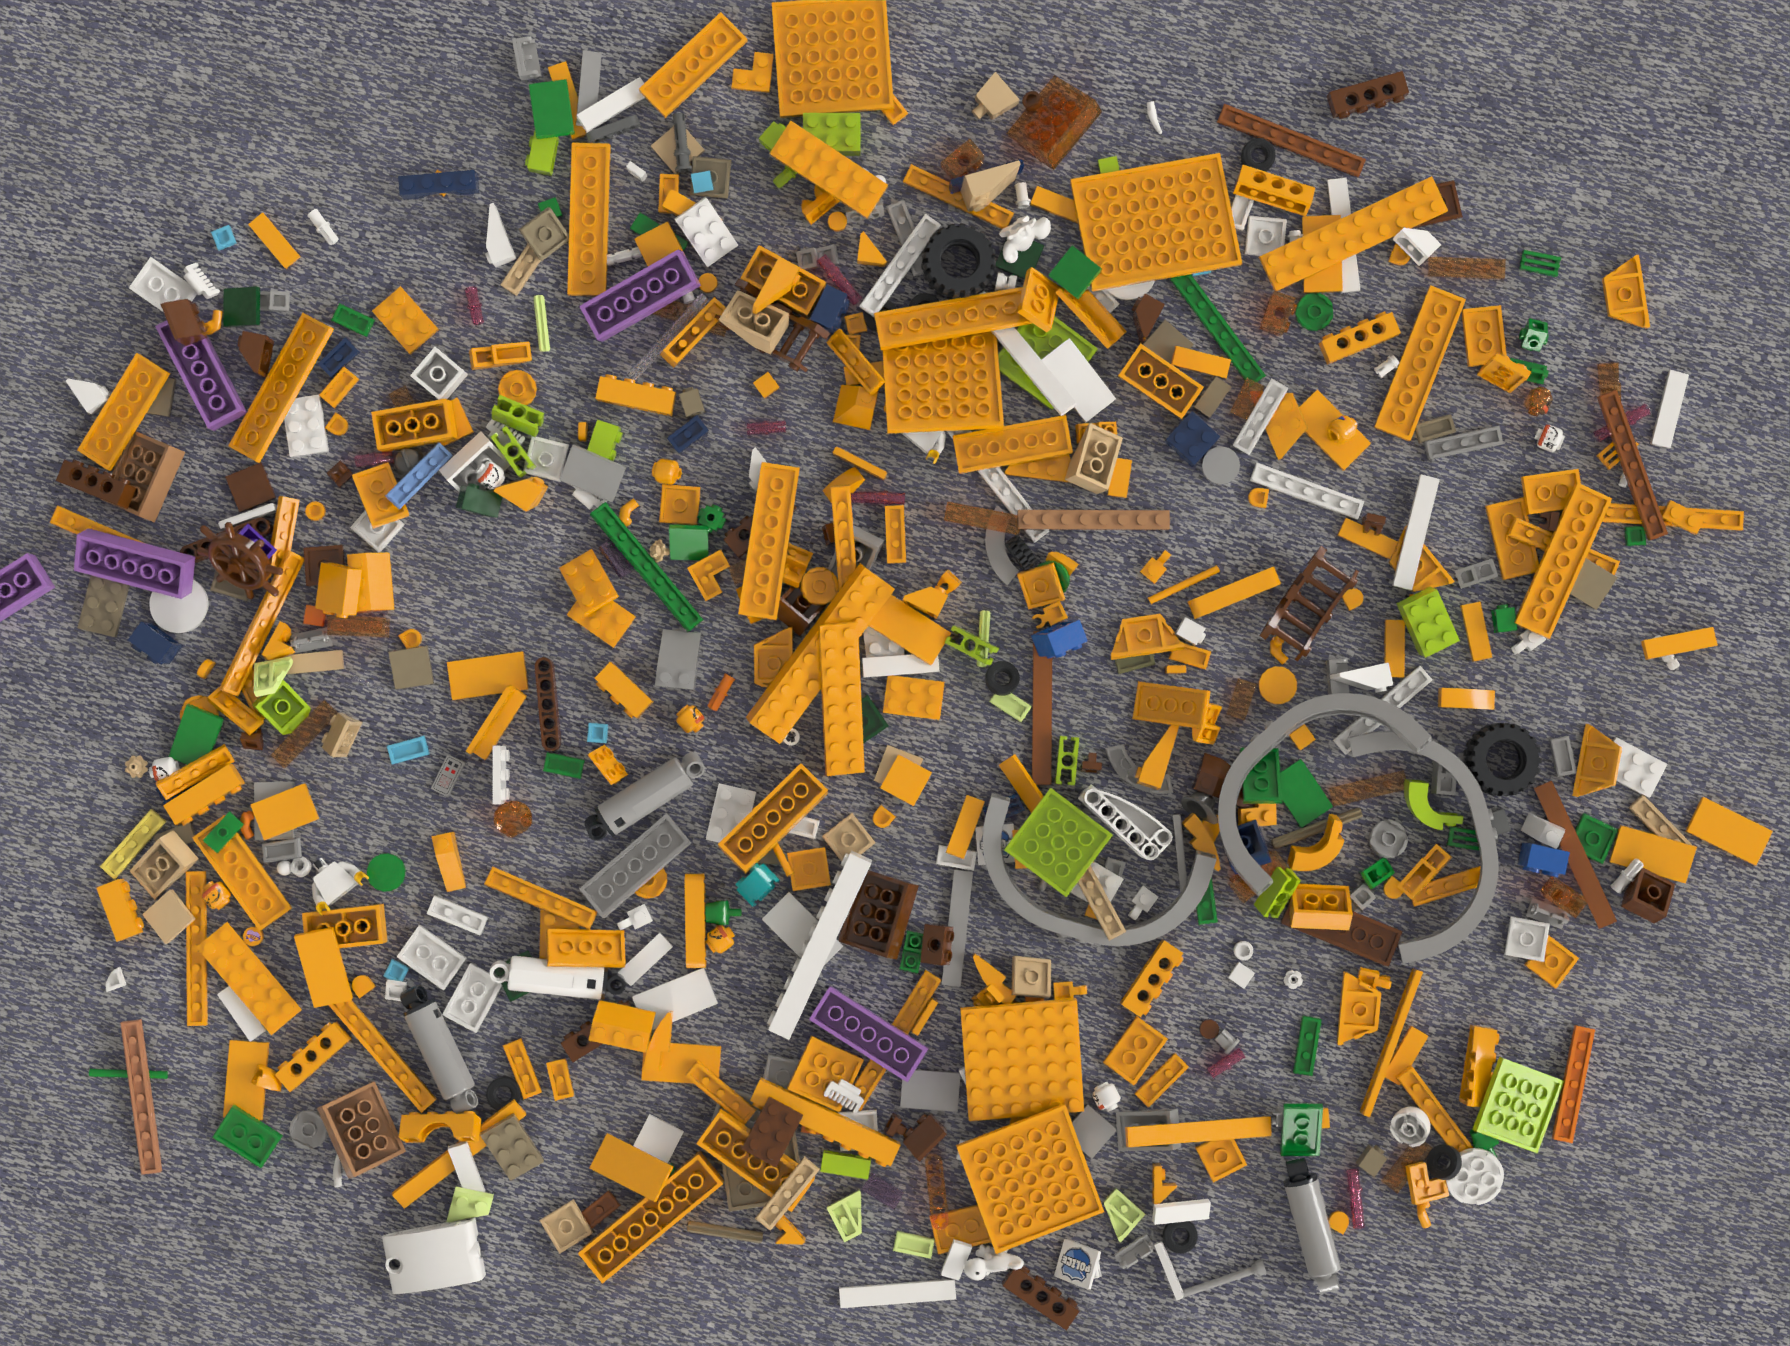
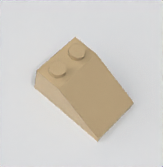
(984, 186)
(759, 329)
(1094, 459)
(341, 735)
(159, 871)

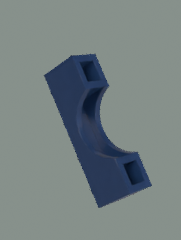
(453, 182)

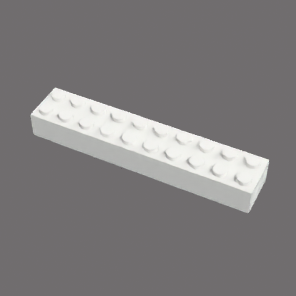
(818, 948)

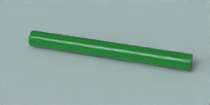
(123, 1073)

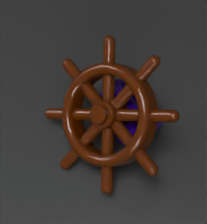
(248, 554)

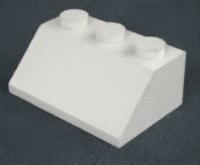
(462, 466)

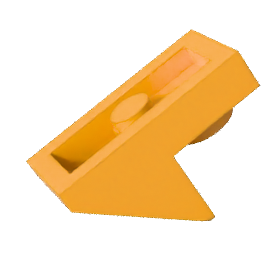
(276, 648)
(1159, 1189)
(791, 1233)

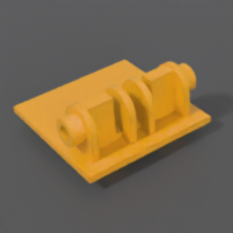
(607, 764)

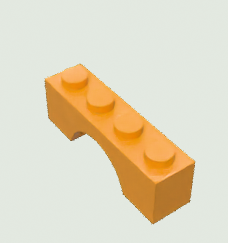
(417, 1126)

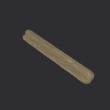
(725, 1232)

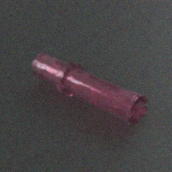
(841, 282)
(1632, 417)
(878, 497)
(1355, 1198)

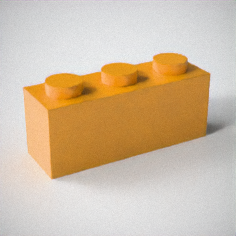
(623, 690)
(120, 909)

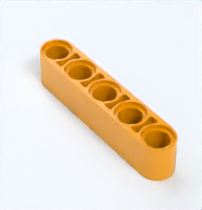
(1234, 592)
(695, 920)

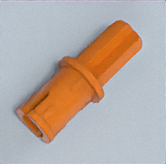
(720, 692)

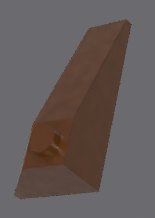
(1212, 776)

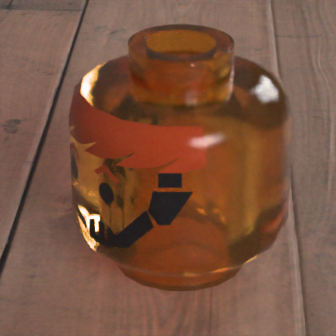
(1538, 401)

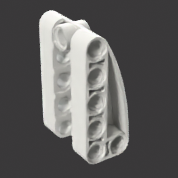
(1134, 819)
(434, 1256)

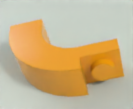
(1321, 853)

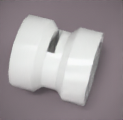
(1005, 282)

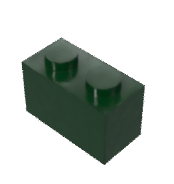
(479, 501)

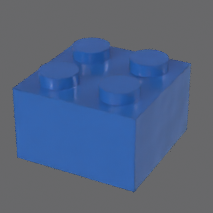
(1059, 638)
(1543, 858)

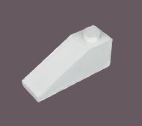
(497, 242)
(1367, 678)

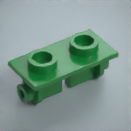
(1538, 371)

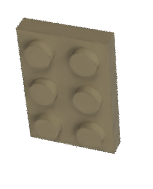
(103, 606)
(512, 1147)

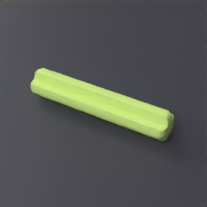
(541, 323)
(984, 625)

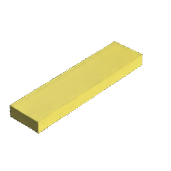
(133, 844)

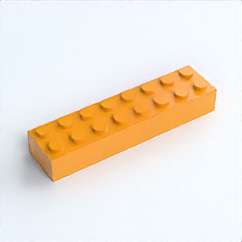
(651, 1219)

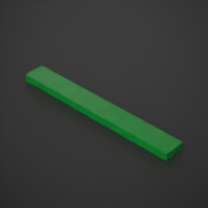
(1218, 327)
(646, 566)

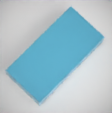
(408, 750)

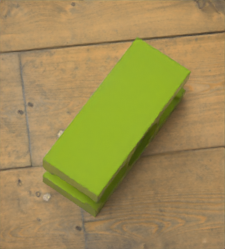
(519, 423)
(521, 452)
(964, 647)
(1074, 755)
(1278, 894)
(845, 1164)

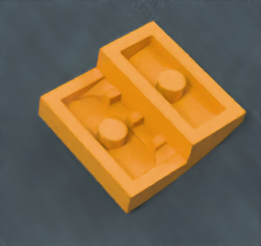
(796, 565)
(1211, 730)

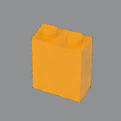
(338, 589)

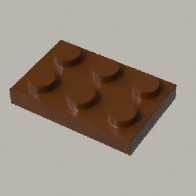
(772, 1132)

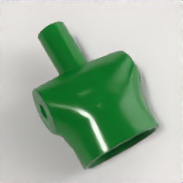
(719, 912)
(1483, 1141)

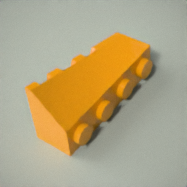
(1478, 1065)

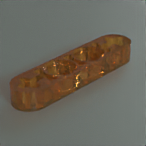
(934, 1191)

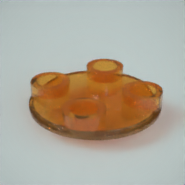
(512, 818)

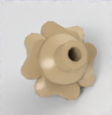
(658, 550)
(136, 766)

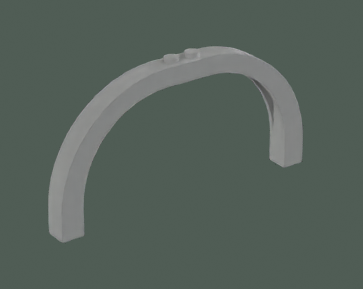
(1275, 731)
(1468, 920)
(1079, 929)

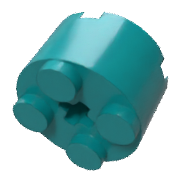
(757, 884)

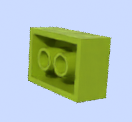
(837, 130)
(1427, 622)

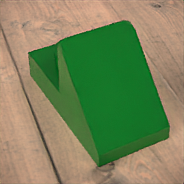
(1377, 873)

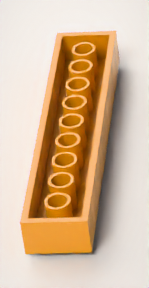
(801, 675)

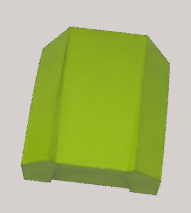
(283, 709)

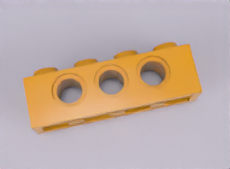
(1274, 190)
(1384, 321)
(1163, 950)
(291, 1078)

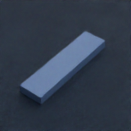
(418, 475)

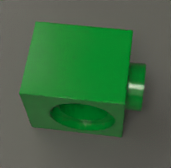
(1504, 619)

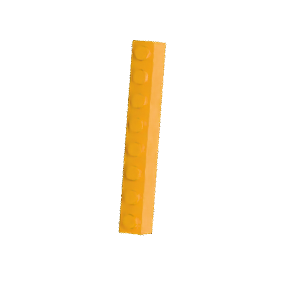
(830, 1124)

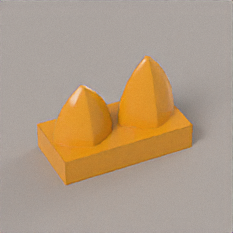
(815, 209)

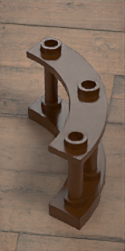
(814, 330)
(1294, 594)

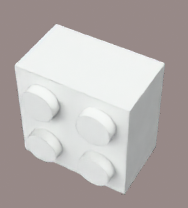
(439, 374)

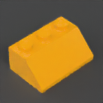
(376, 581)
(927, 600)
(1321, 907)
(622, 1026)

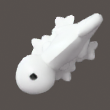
(1021, 235)
(992, 1262)

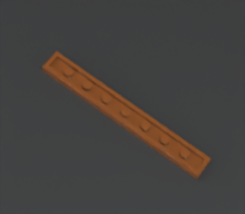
(1291, 140)
(1632, 465)
(1041, 719)
(1577, 859)

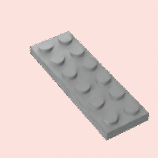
(635, 865)

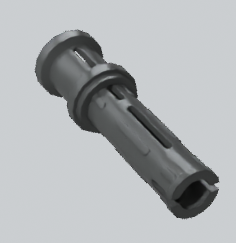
(681, 152)

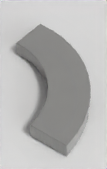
(997, 554)
(1127, 769)

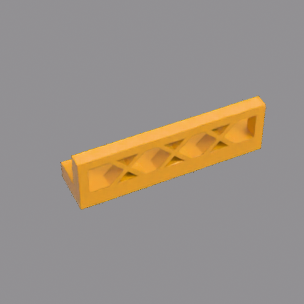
(1094, 316)
(496, 722)

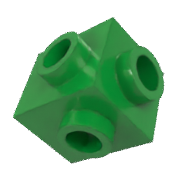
(1534, 335)
(718, 521)

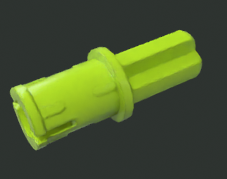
(786, 175)

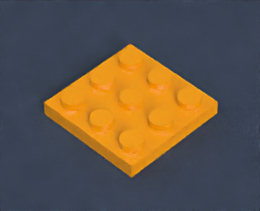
(820, 1065)

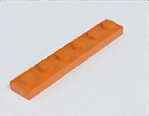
(1573, 1084)

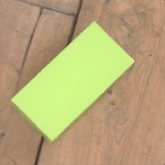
(1011, 705)
(913, 1244)

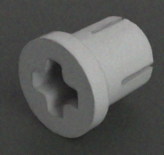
(1226, 1041)

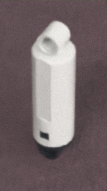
(535, 976)

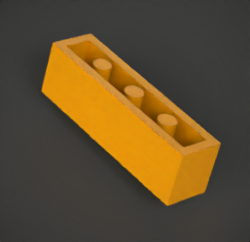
(636, 396)
(204, 794)

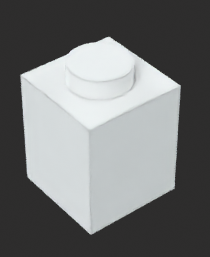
(1190, 632)

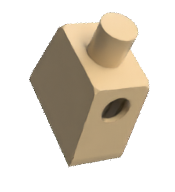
(994, 98)

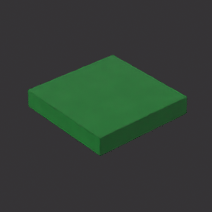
(1075, 272)
(688, 542)
(1595, 837)

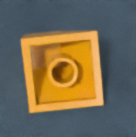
(855, 407)
(524, 492)

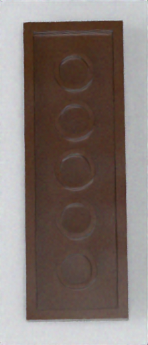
(1364, 938)

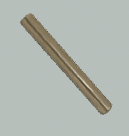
(1313, 829)

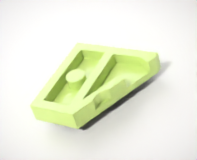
(270, 674)
(469, 1204)
(1122, 1213)
(847, 1215)

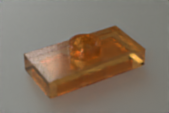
(1247, 398)

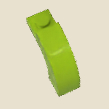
(1416, 799)

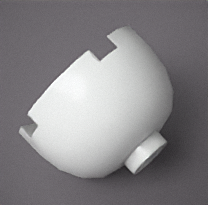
(1410, 1126)

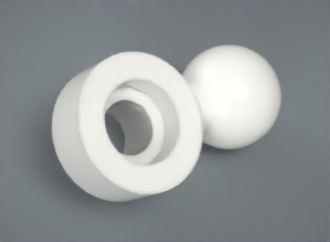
(285, 867)

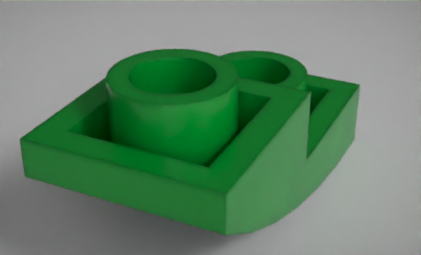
(912, 952)

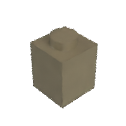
(692, 402)
(1372, 1159)

